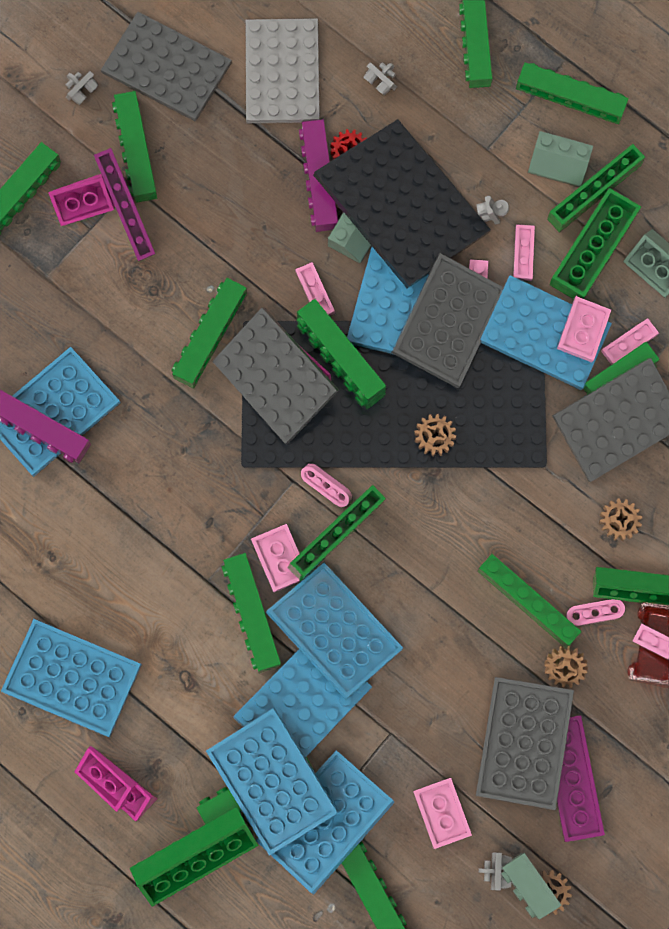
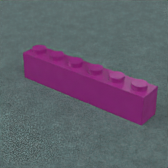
(317, 156)
(124, 204)
(42, 429)

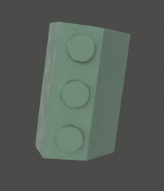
(560, 159)
(348, 240)
(651, 261)
(530, 886)

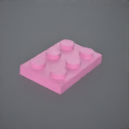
(584, 329)
(275, 553)
(442, 813)

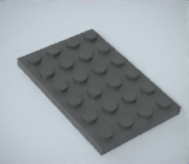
(166, 66)
(448, 320)
(275, 375)
(616, 420)
(525, 743)

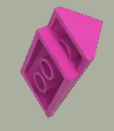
(82, 200)
(114, 784)

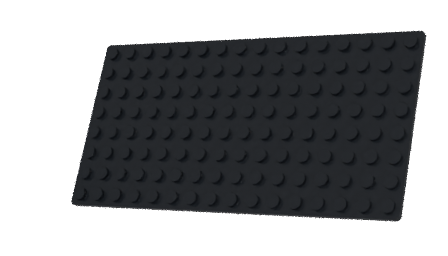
(494, 412)

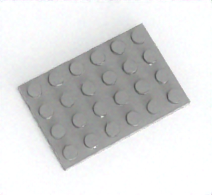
(282, 71)

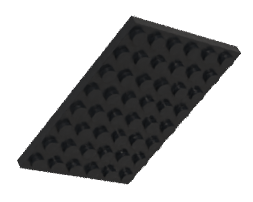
(401, 202)

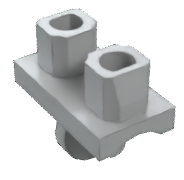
(87, 82)
(386, 84)
(491, 210)
(497, 880)

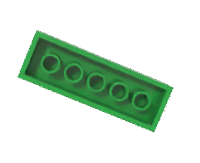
(595, 245)
(340, 354)
(193, 857)

